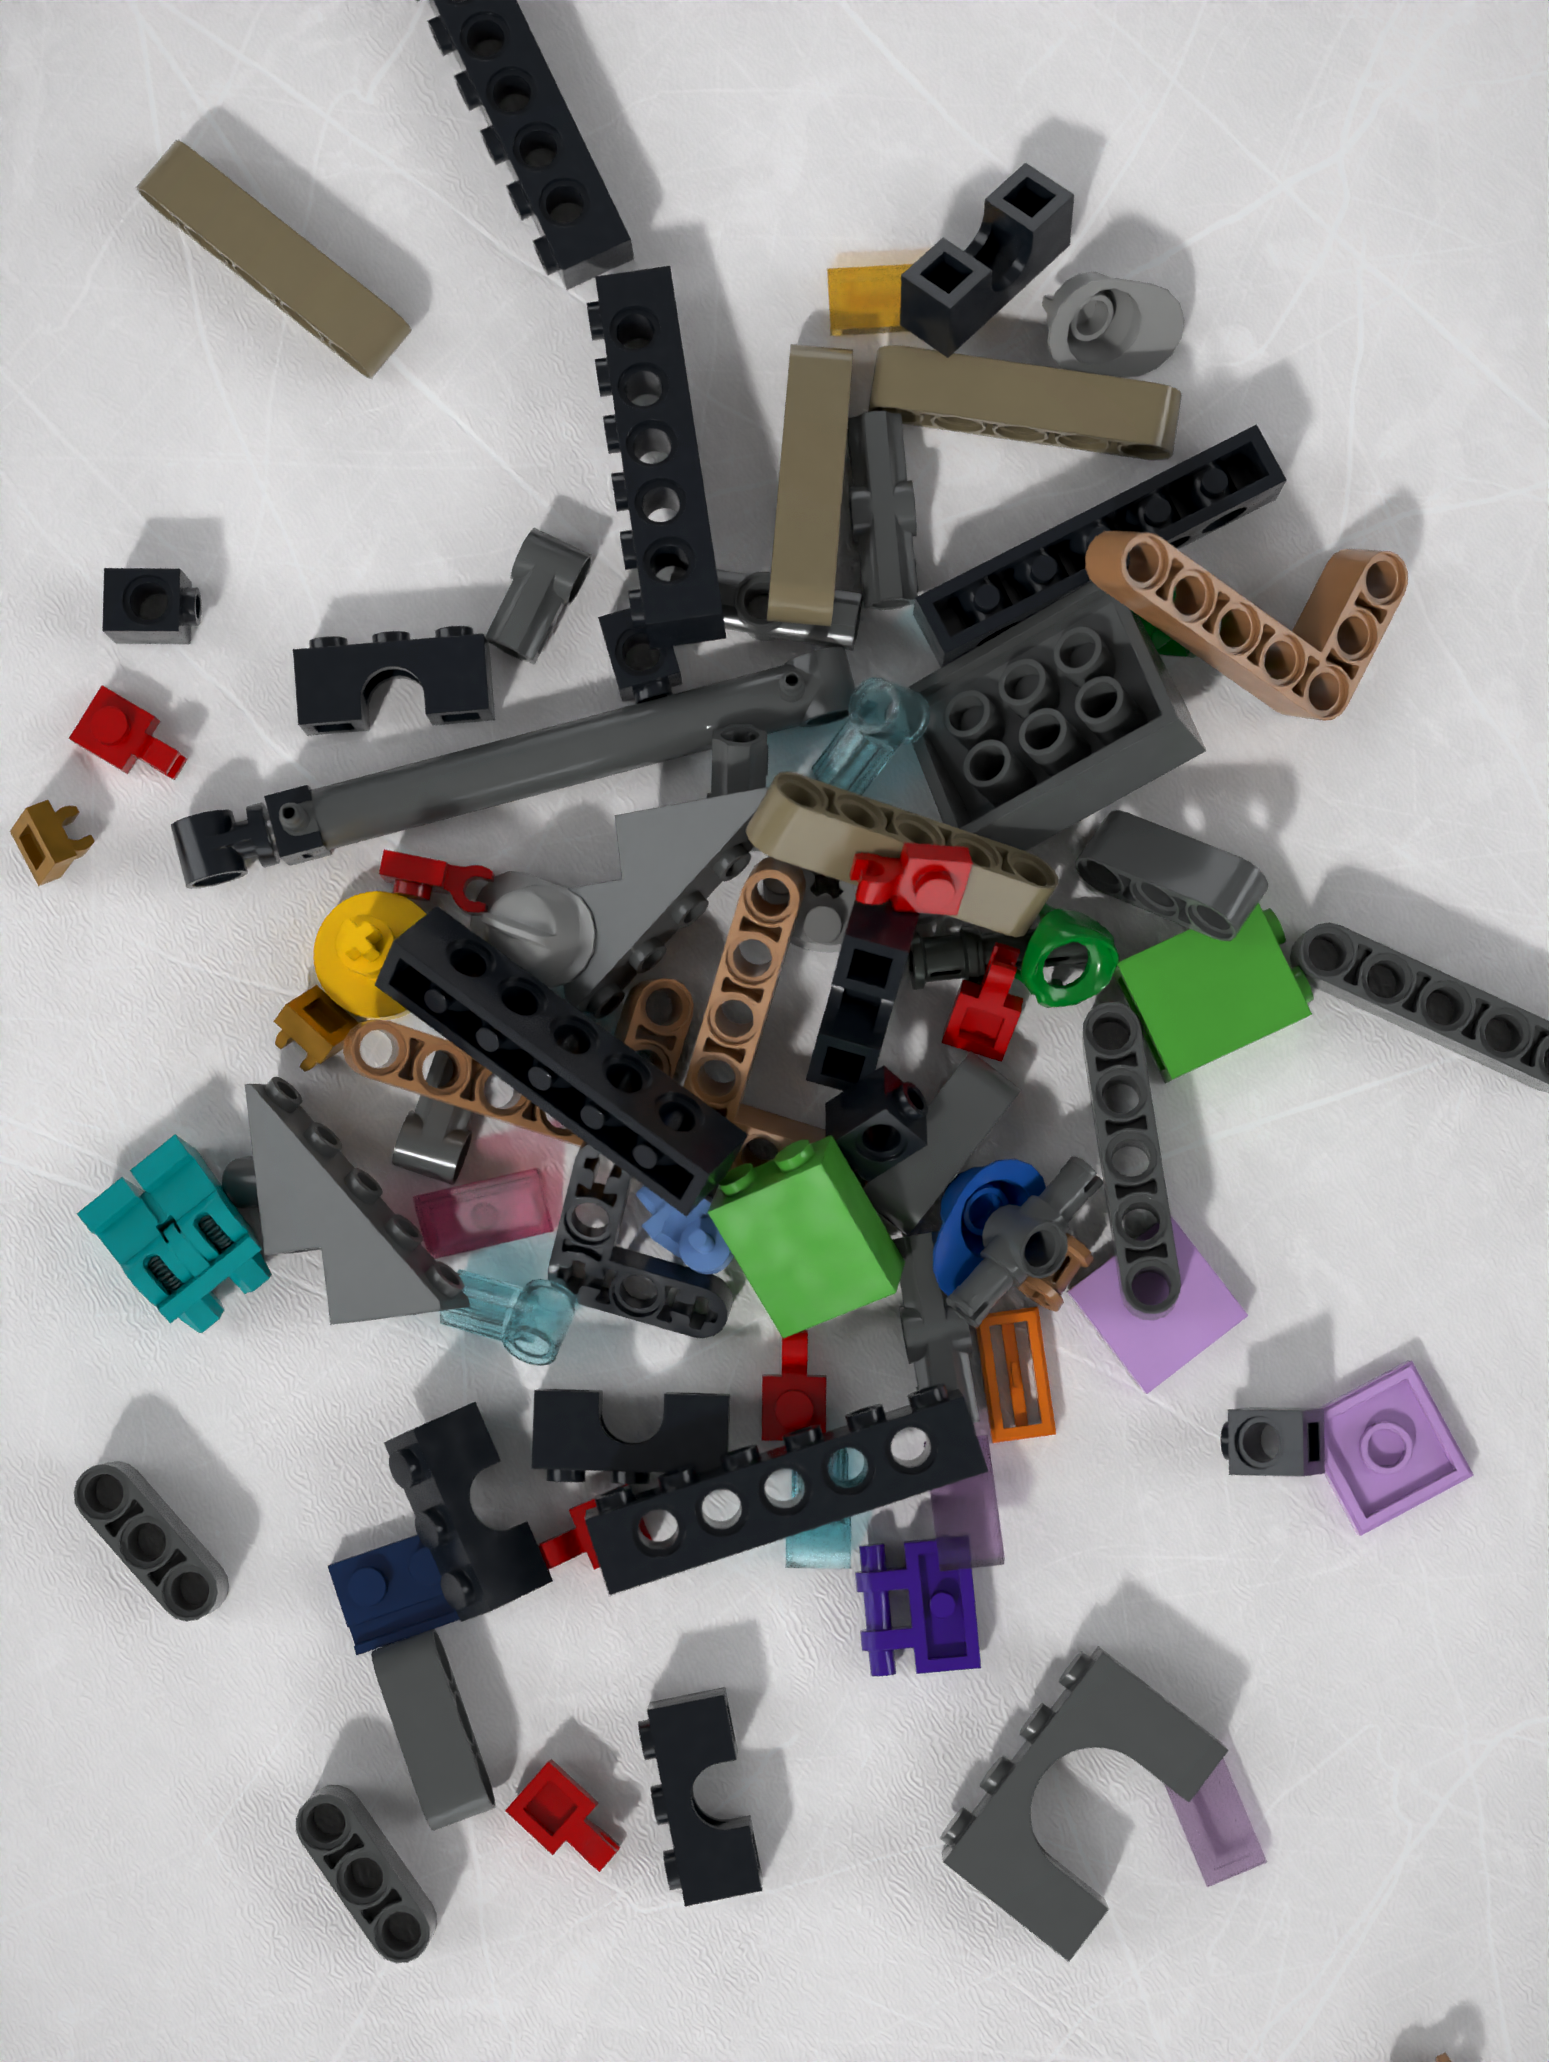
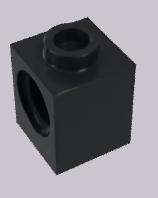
(126, 591)
(636, 684)
(877, 1122)
(1300, 1441)

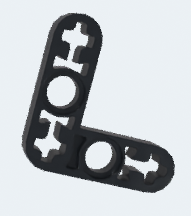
(599, 1252)

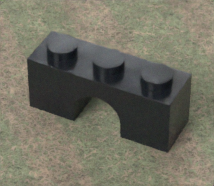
(958, 291)
(339, 679)
(862, 994)
(574, 1437)
(476, 1563)
(710, 1854)

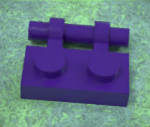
(940, 1611)

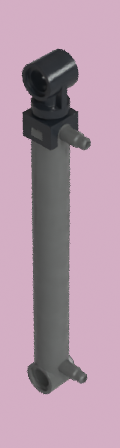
(311, 822)

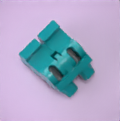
(177, 1235)

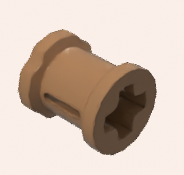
(1048, 1290)

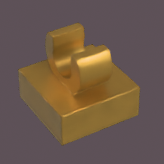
(45, 843)
(315, 1025)

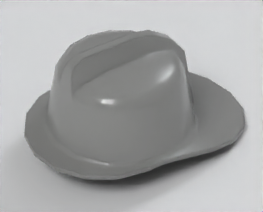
(1112, 325)
(537, 926)

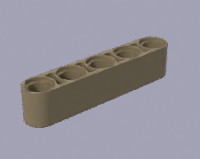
(274, 259)
(1026, 402)
(810, 486)
(826, 827)

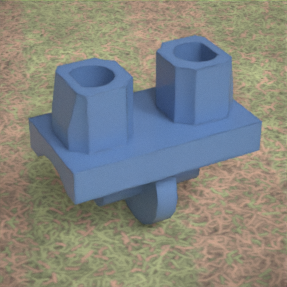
(690, 1237)

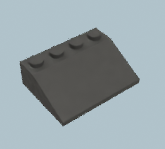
(1051, 722)

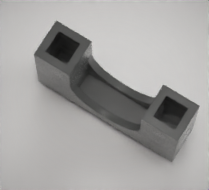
(996, 1841)

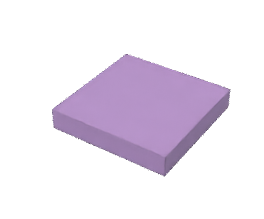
(1161, 1346)
(1388, 1448)

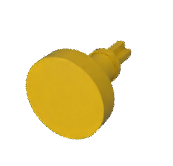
(354, 948)

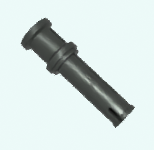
(968, 953)

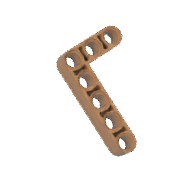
(1304, 669)
(756, 987)
(466, 1086)

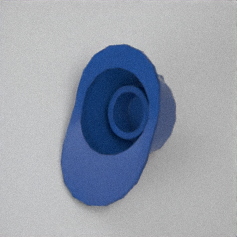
(966, 1208)

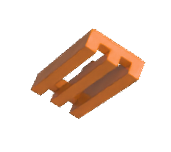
(1022, 1429)

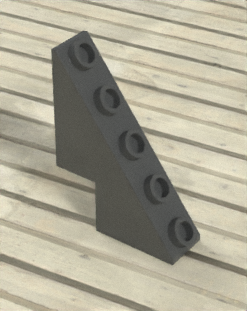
(668, 871)
(321, 1202)

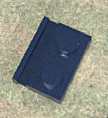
(390, 1594)

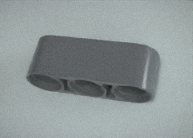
(1171, 875)
(956, 1126)
(121, 1531)
(433, 1729)
(367, 1905)

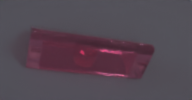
(484, 1213)

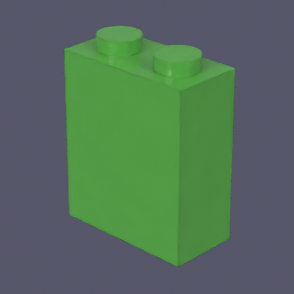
(1213, 995)
(806, 1235)

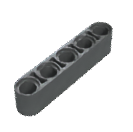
(1408, 1003)
(1135, 1129)

